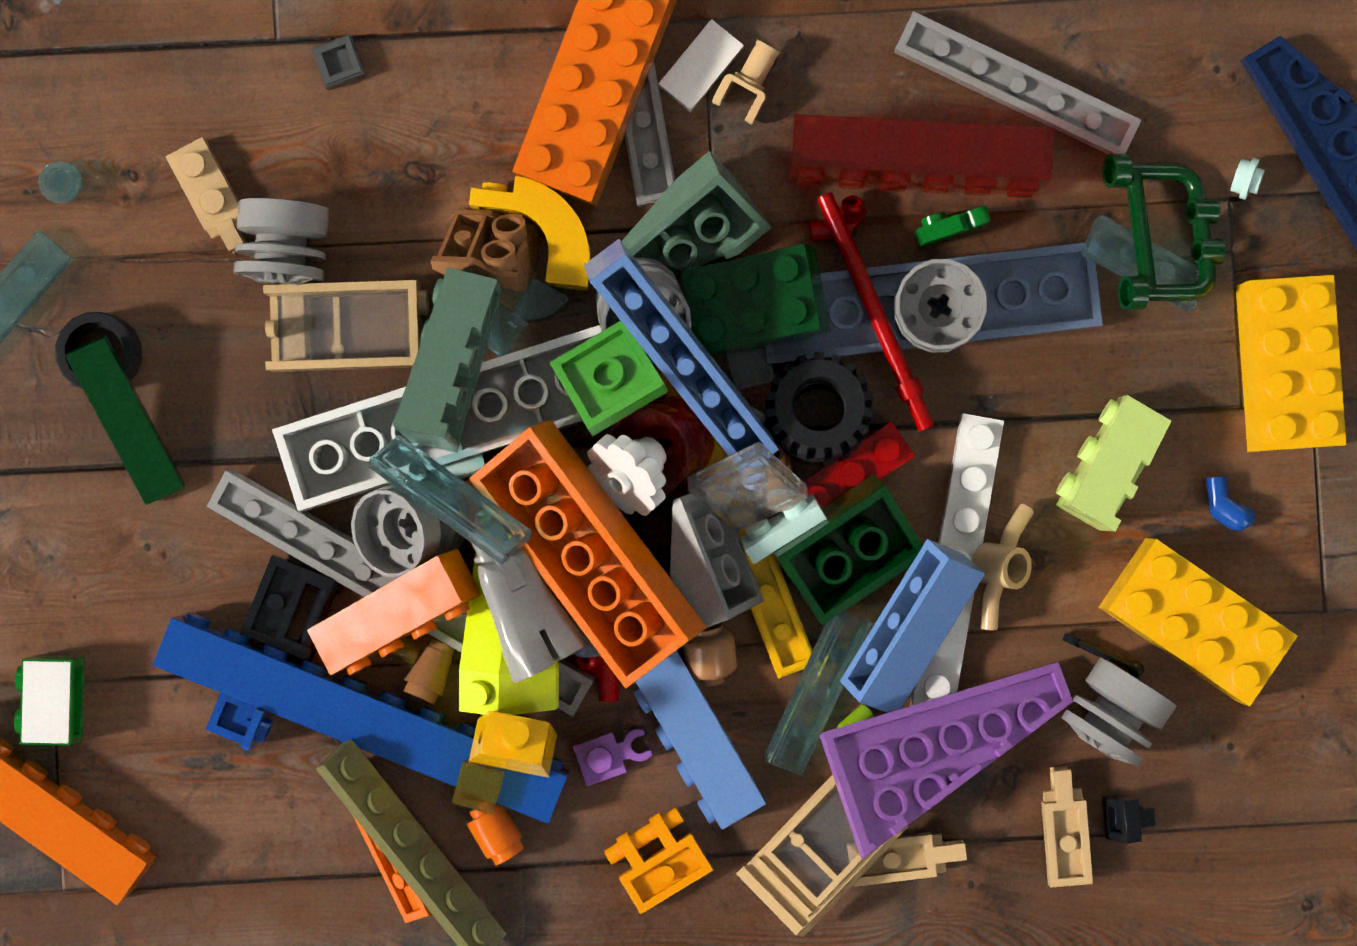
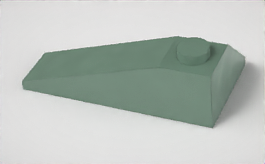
(698, 220)

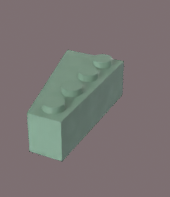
(449, 360)

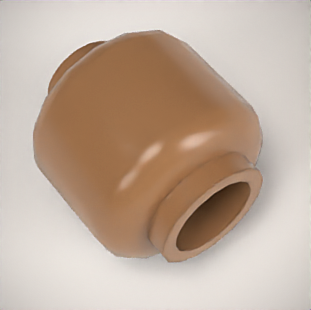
(711, 655)

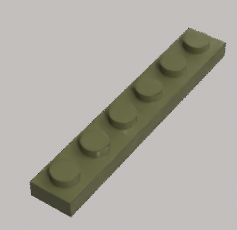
(409, 847)

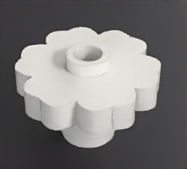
(630, 472)

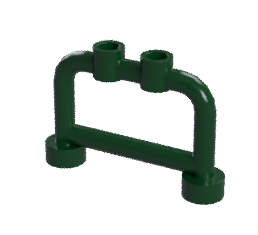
(1136, 291)

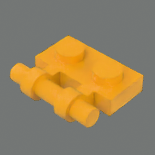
(663, 872)

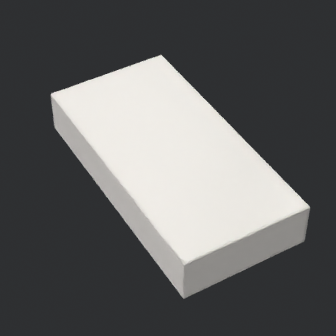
(701, 65)

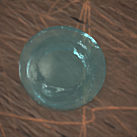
(60, 182)

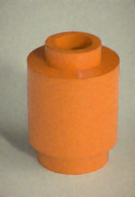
(496, 834)

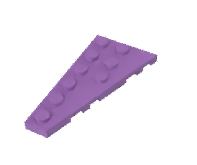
(918, 755)

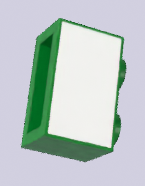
(50, 700)

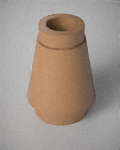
(430, 672)

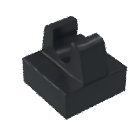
(1125, 818)

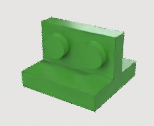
(608, 377)

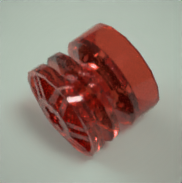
(674, 420)

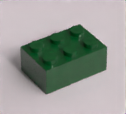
(757, 300)
(851, 551)

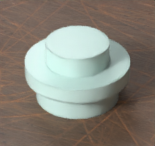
(1247, 178)

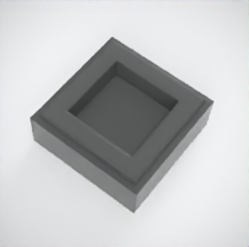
(338, 62)

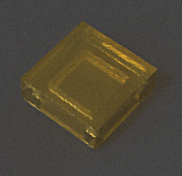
(478, 787)

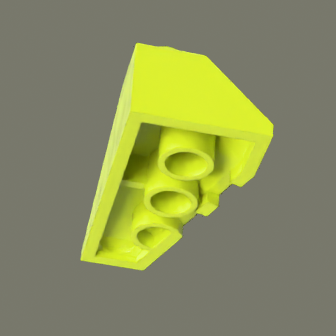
(485, 676)

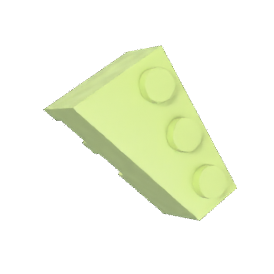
(1112, 462)

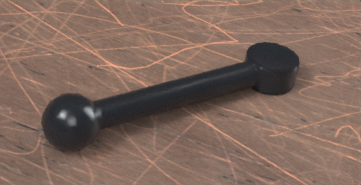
(1135, 668)

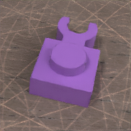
(604, 756)

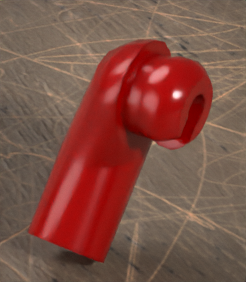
(853, 214)
(607, 681)

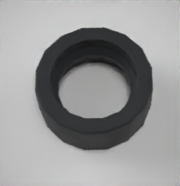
(79, 325)

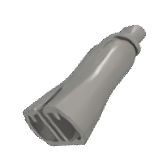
(526, 615)

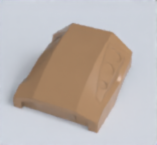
(490, 247)

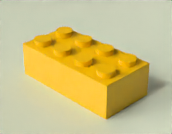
(1290, 363)
(1198, 621)

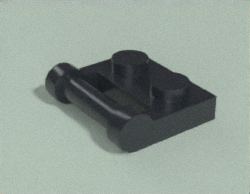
(279, 601)

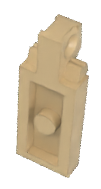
(207, 191)
(1066, 832)
(914, 858)

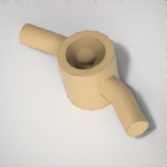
(1003, 565)

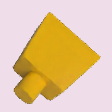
(514, 743)

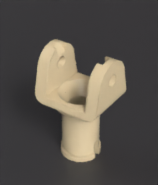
(751, 78)

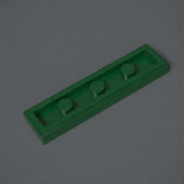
(125, 420)

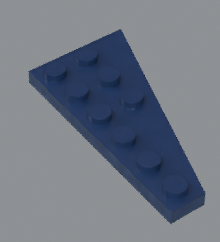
(1316, 121)

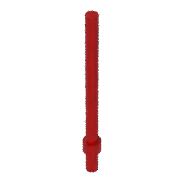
(908, 388)

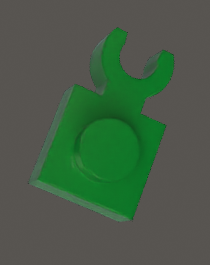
(939, 227)

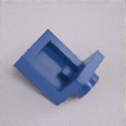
(239, 722)

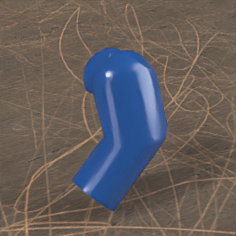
(1226, 509)

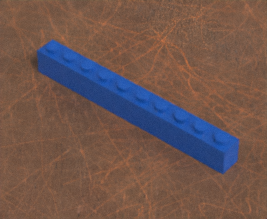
(341, 708)

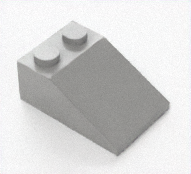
(710, 563)

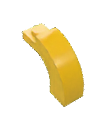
(554, 216)

